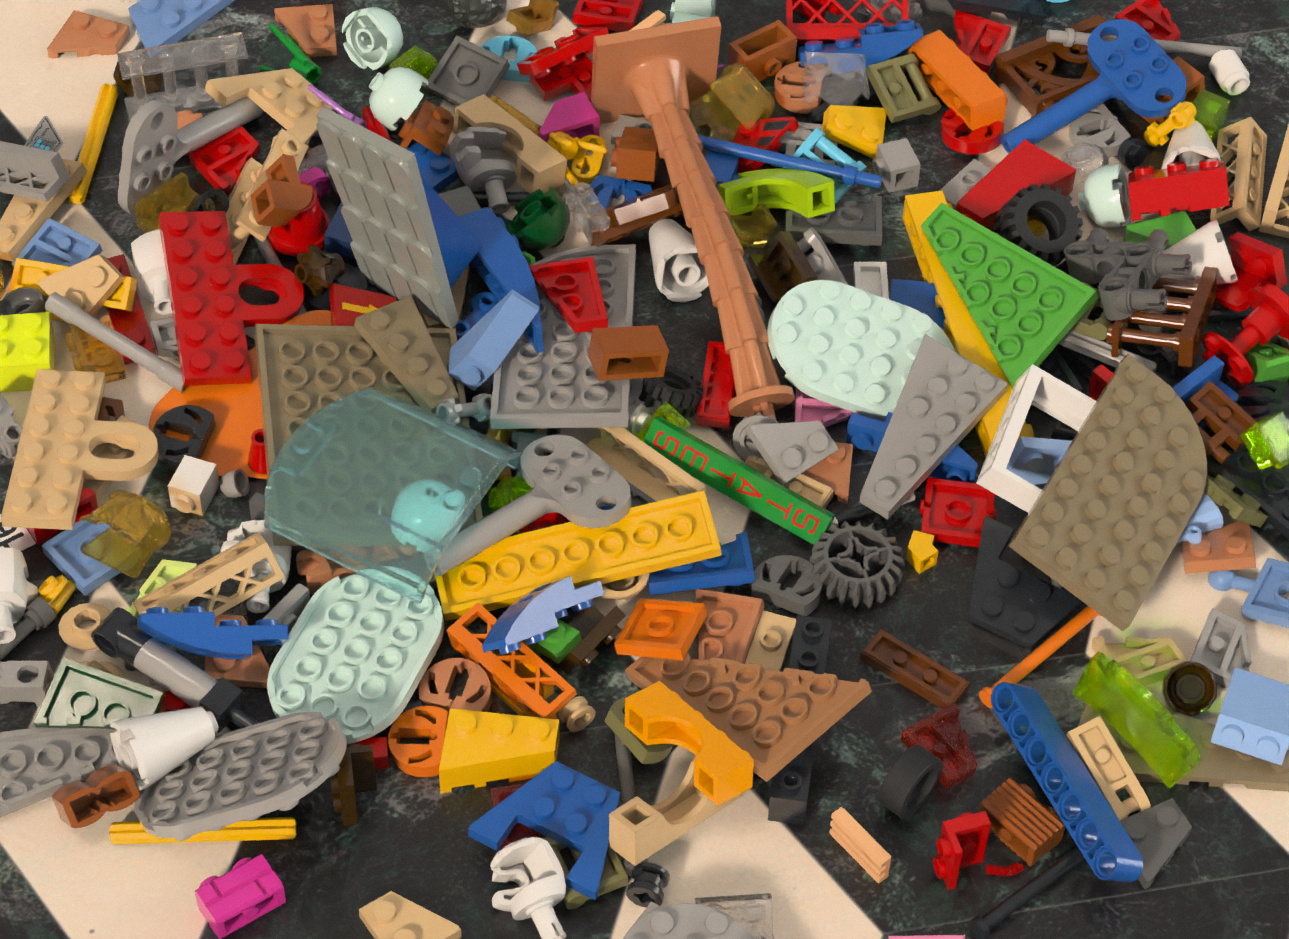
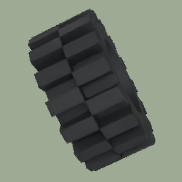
(675, 389)

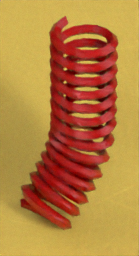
(1002, 870)

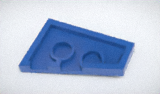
(731, 569)

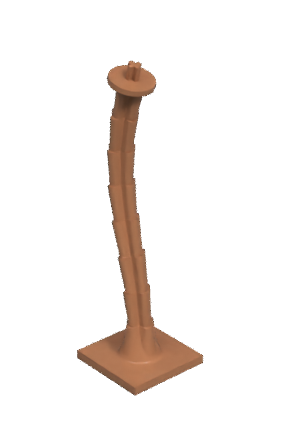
(657, 77)

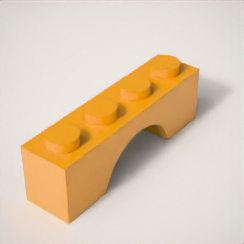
(664, 718)

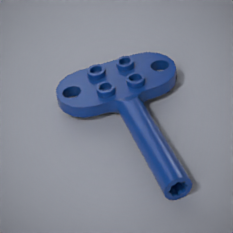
(1128, 69)

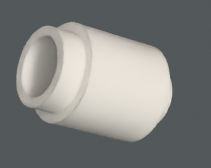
(1229, 72)

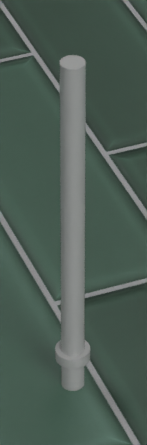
(1070, 37)

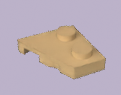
(1143, 658)
(400, 918)

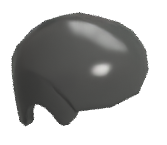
(22, 302)

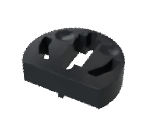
(1264, 398)
(182, 421)

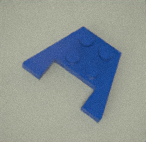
(564, 808)

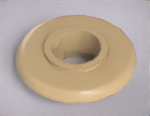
(77, 637)

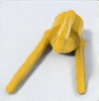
(569, 148)

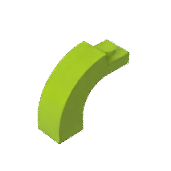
(779, 188)

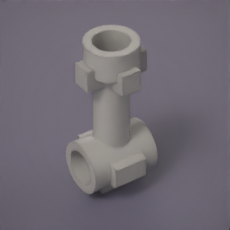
(477, 410)

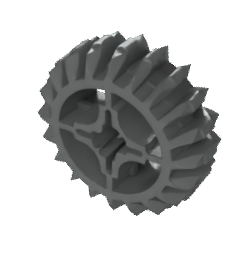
(859, 557)

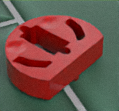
(976, 142)

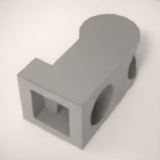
(25, 681)

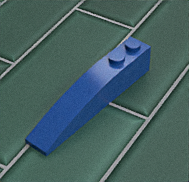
(504, 265)

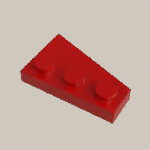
(564, 52)
(573, 291)

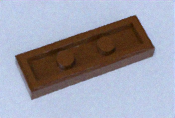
(914, 670)

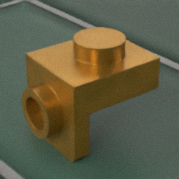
(535, 17)

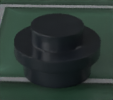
(1132, 152)

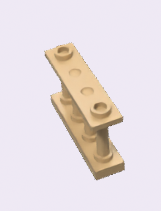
(240, 214)

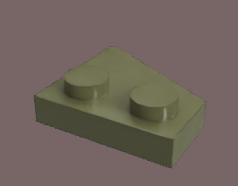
(1241, 508)

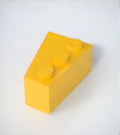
(495, 747)

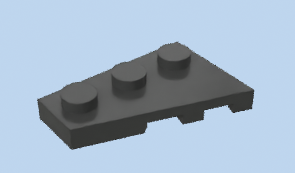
(845, 225)

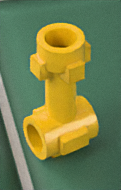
(1181, 117)

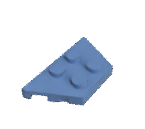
(171, 20)

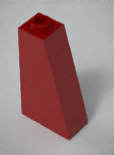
(1019, 169)

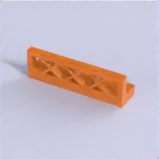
(503, 677)

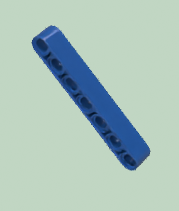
(1067, 783)

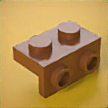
(428, 126)

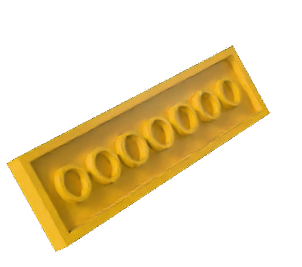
(642, 542)

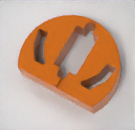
(419, 722)

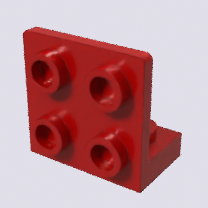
(1253, 263)

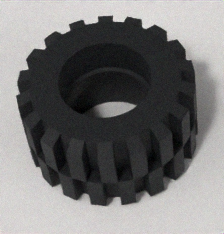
(1048, 207)

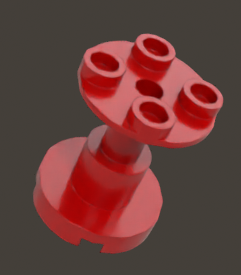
(1266, 320)

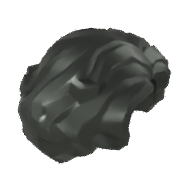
(475, 12)

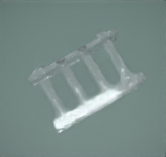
(180, 56)

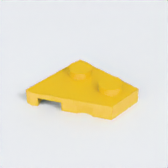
(855, 127)

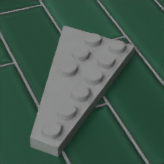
(933, 414)

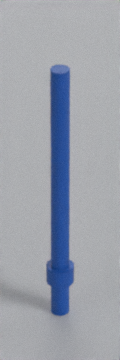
(848, 174)

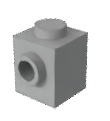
(897, 165)

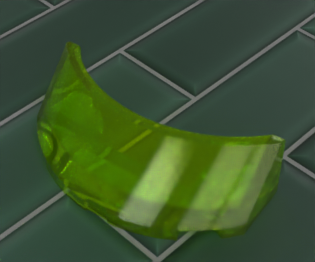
(1137, 718)

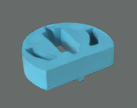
(523, 49)

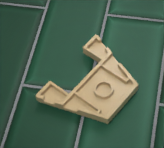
(277, 92)

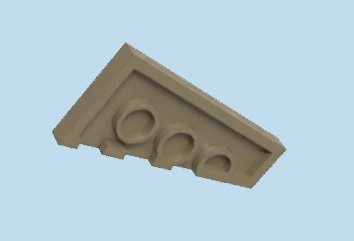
(408, 351)

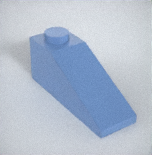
(490, 340)

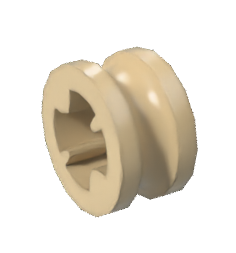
(577, 714)

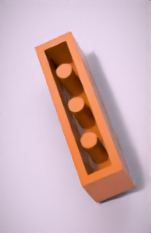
(959, 81)

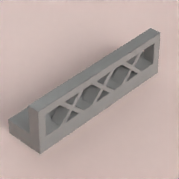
(32, 163)

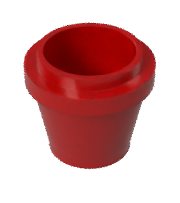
(301, 231)

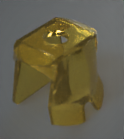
(733, 100)
(133, 534)

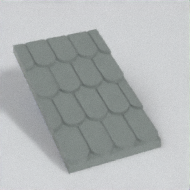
(398, 223)

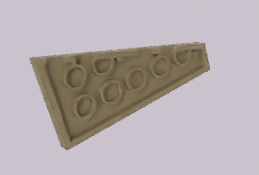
(1218, 763)

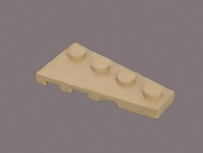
(27, 215)

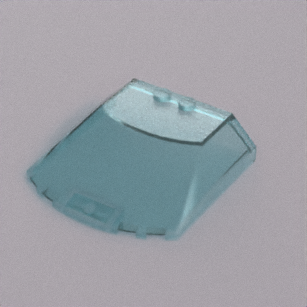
(381, 486)

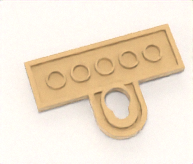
(58, 446)

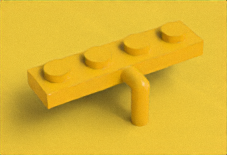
(29, 272)

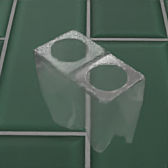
(846, 80)

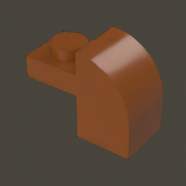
(281, 194)

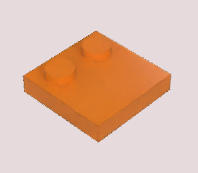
(661, 629)

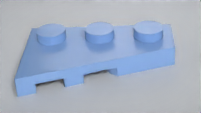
(1036, 458)

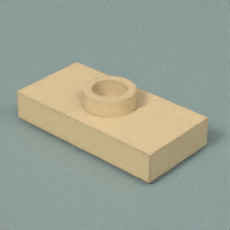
(771, 641)

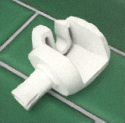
(151, 270)
(14, 591)
(260, 602)
(540, 882)

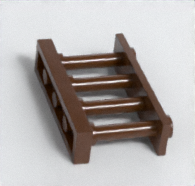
(1190, 324)

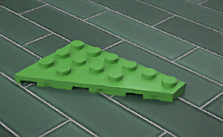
(1010, 294)

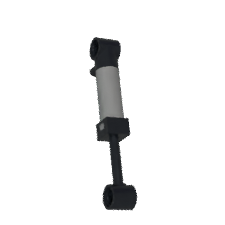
(122, 638)

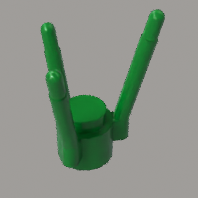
(300, 63)

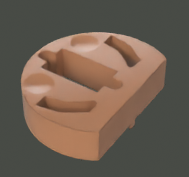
(789, 89)
(444, 674)

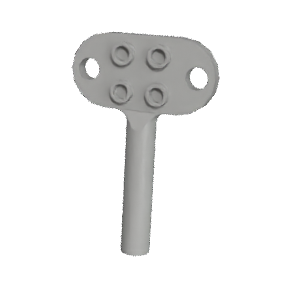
(155, 144)
(565, 482)

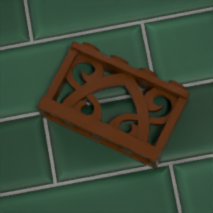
(1029, 61)

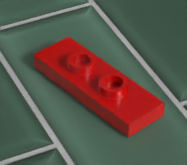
(718, 388)

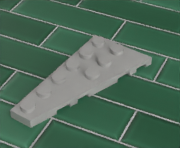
(45, 759)

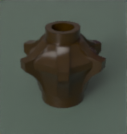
(318, 269)

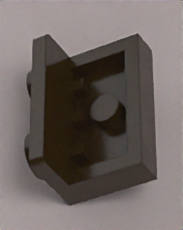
(782, 267)
(593, 629)
(354, 776)

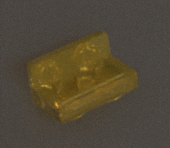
(170, 197)

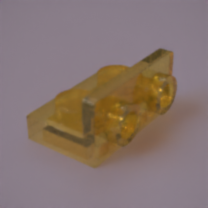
(94, 354)

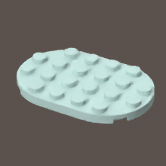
(848, 345)
(356, 655)

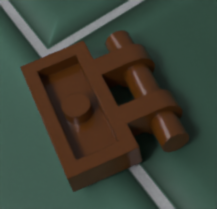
(1222, 417)

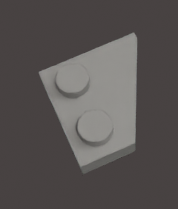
(792, 446)
(1222, 646)

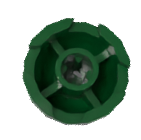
(540, 220)

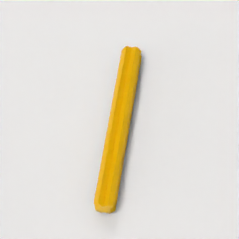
(94, 139)
(259, 829)

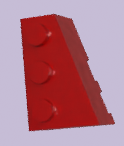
(1177, 188)

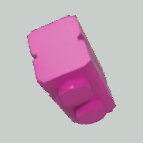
(239, 895)

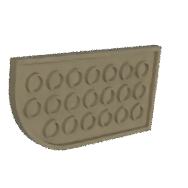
(1118, 495)

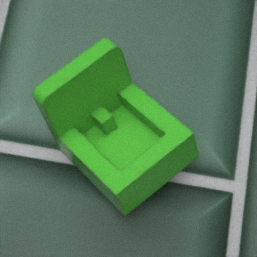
(559, 642)

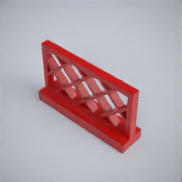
(830, 32)

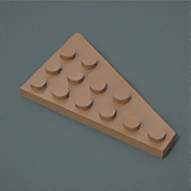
(757, 708)

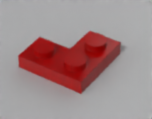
(574, 77)

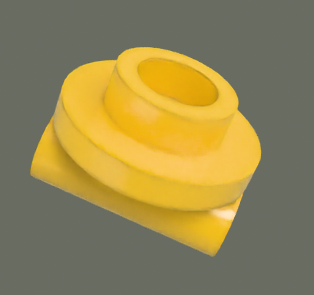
(56, 591)

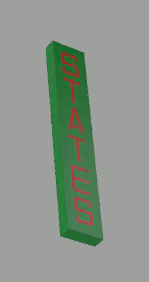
(739, 481)

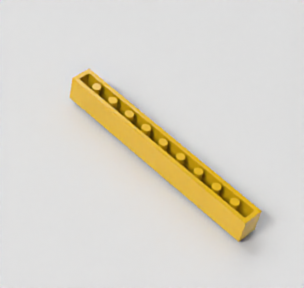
(958, 322)

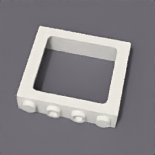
(1048, 395)

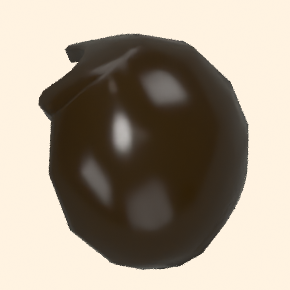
(1189, 688)

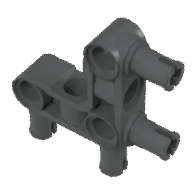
(1125, 270)

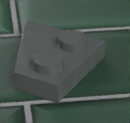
(1157, 836)

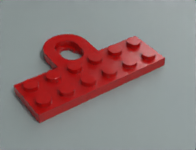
(207, 300)

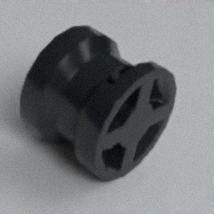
(647, 884)

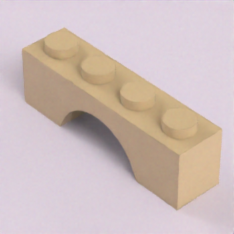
(537, 162)
(643, 829)

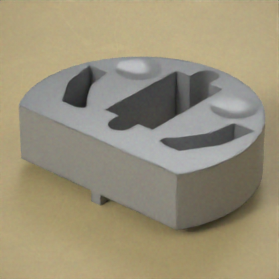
(1100, 119)

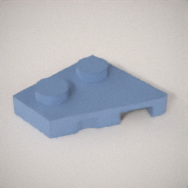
(59, 246)

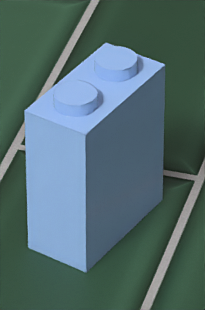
(1254, 717)

